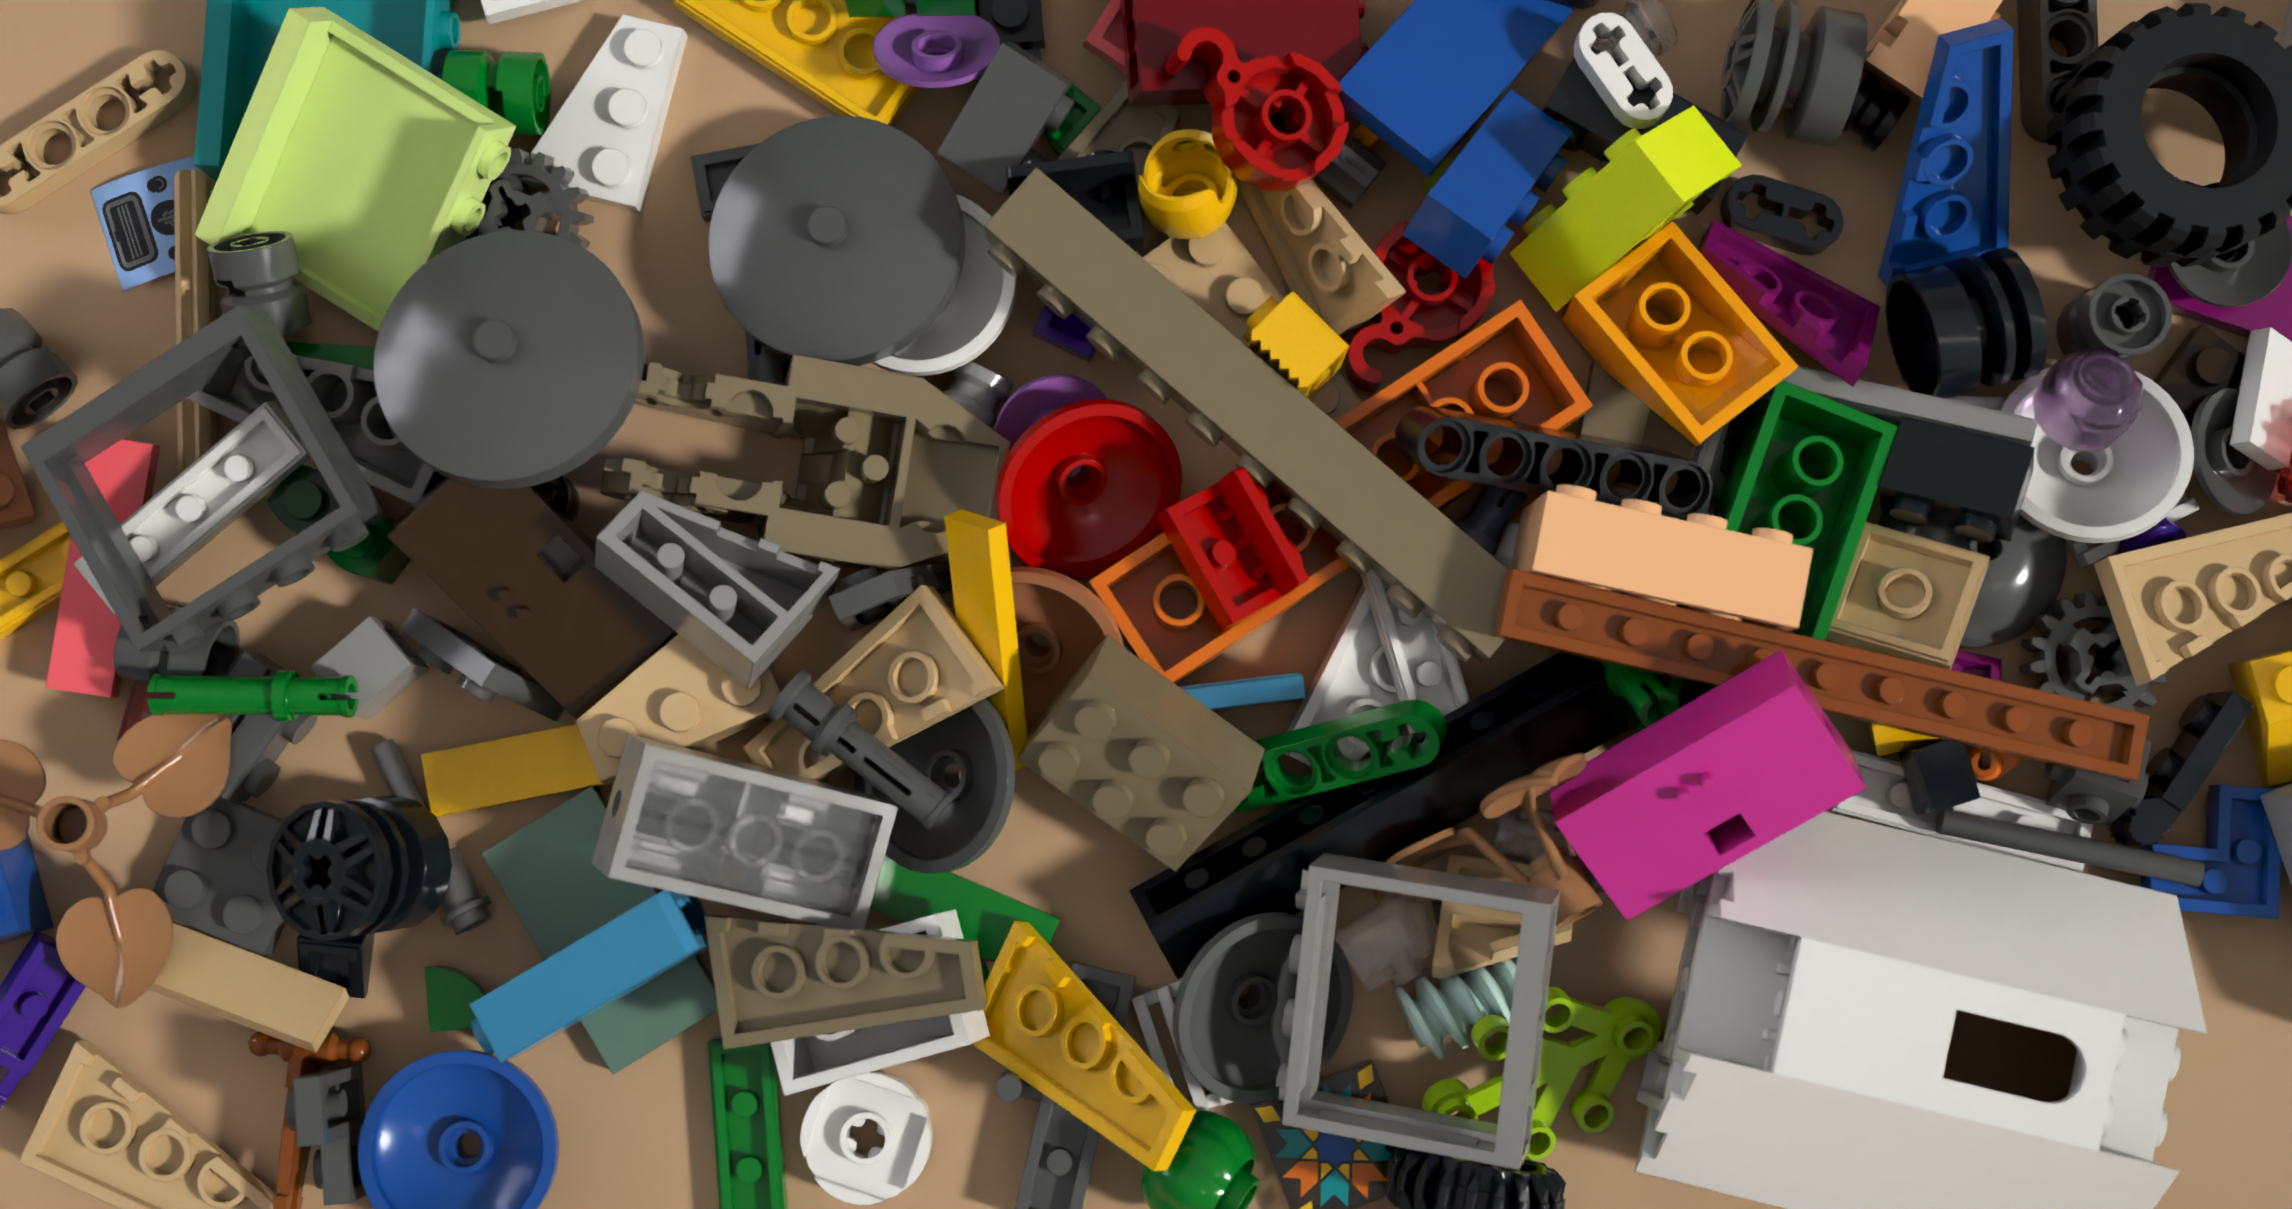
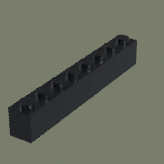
(1496, 738)

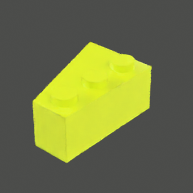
(1622, 204)

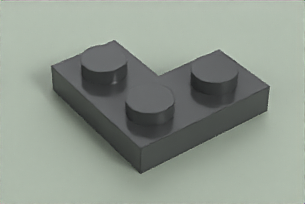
(329, 1112)

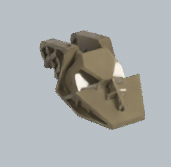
(874, 469)

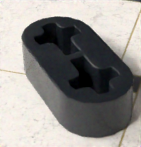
(1785, 201)

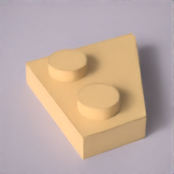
(1479, 935)

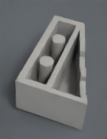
(713, 586)

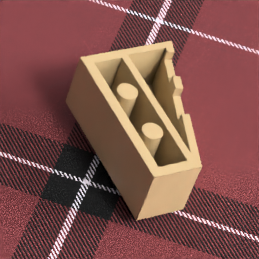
(674, 700)

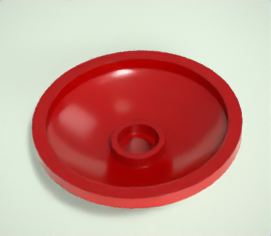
(1106, 509)

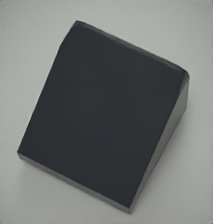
(1939, 776)
(338, 961)

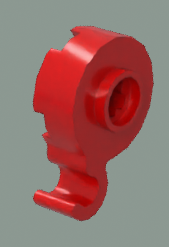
(1253, 91)
(1418, 317)

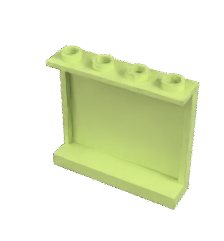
(356, 161)

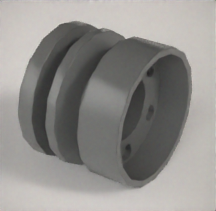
(1804, 72)

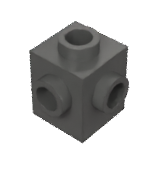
(2095, 797)

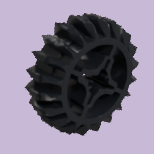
(1447, 1182)

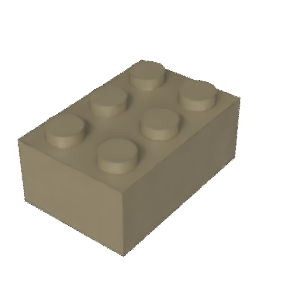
(1142, 754)

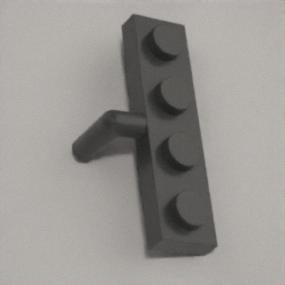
(1061, 1143)

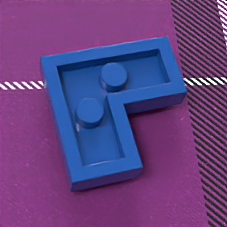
(2238, 858)

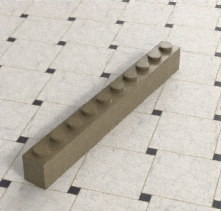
(1252, 411)

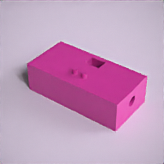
(1705, 786)

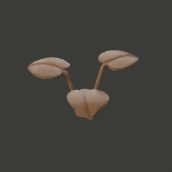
(180, 770)
(1550, 871)

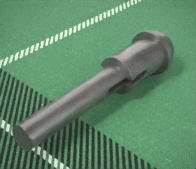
(462, 901)

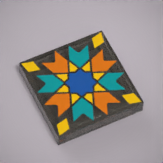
(1323, 1167)

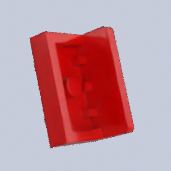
(1233, 548)

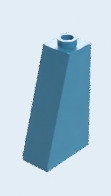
(590, 974)

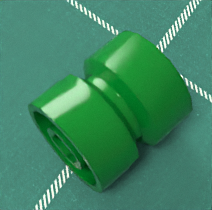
(517, 75)

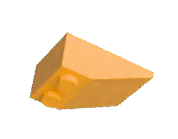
(1677, 336)

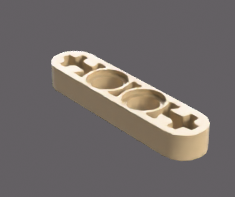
(79, 121)

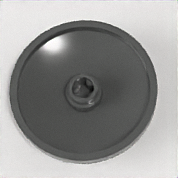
(837, 240)
(509, 359)

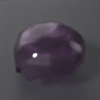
(2088, 399)

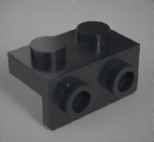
(1100, 183)

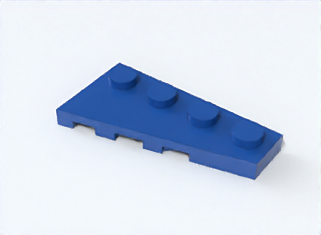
(1959, 156)

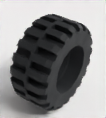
(2118, 182)

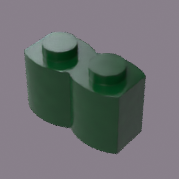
(306, 499)

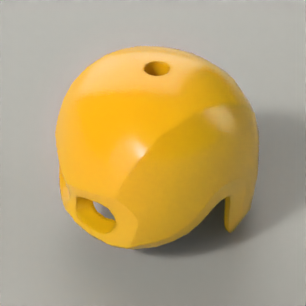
(1186, 186)

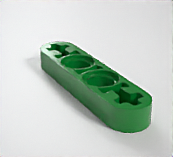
(1334, 769)

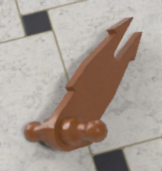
(294, 1159)

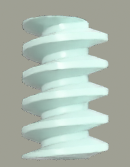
(1457, 1004)

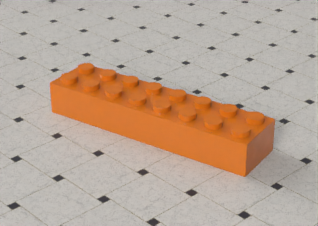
(1494, 371)

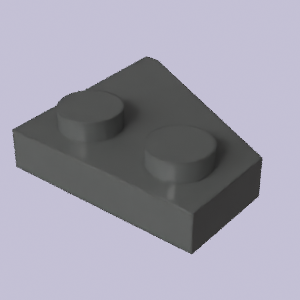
(874, 596)
(481, 669)

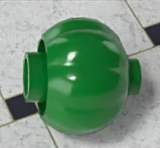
(1207, 1170)

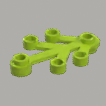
(1559, 1064)

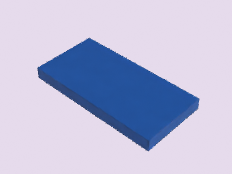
(1445, 70)

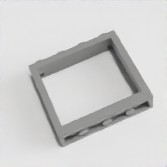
(1305, 1016)

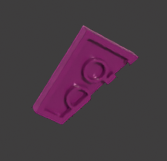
(1795, 301)

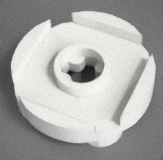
(886, 1169)

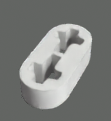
(1634, 61)

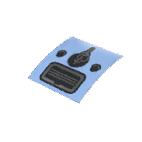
(140, 221)

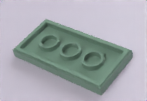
(565, 898)

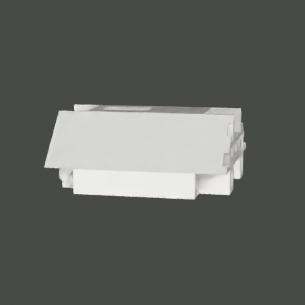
(1827, 1008)

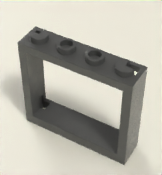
(65, 447)

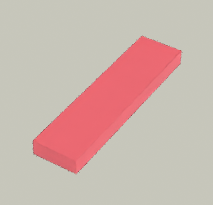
(85, 625)

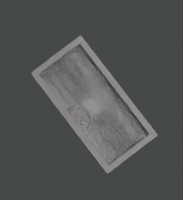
(743, 834)

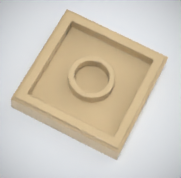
(1907, 596)

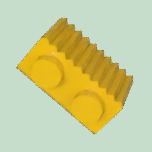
(1295, 343)

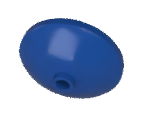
(416, 1129)

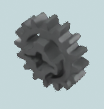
(546, 208)
(2067, 649)

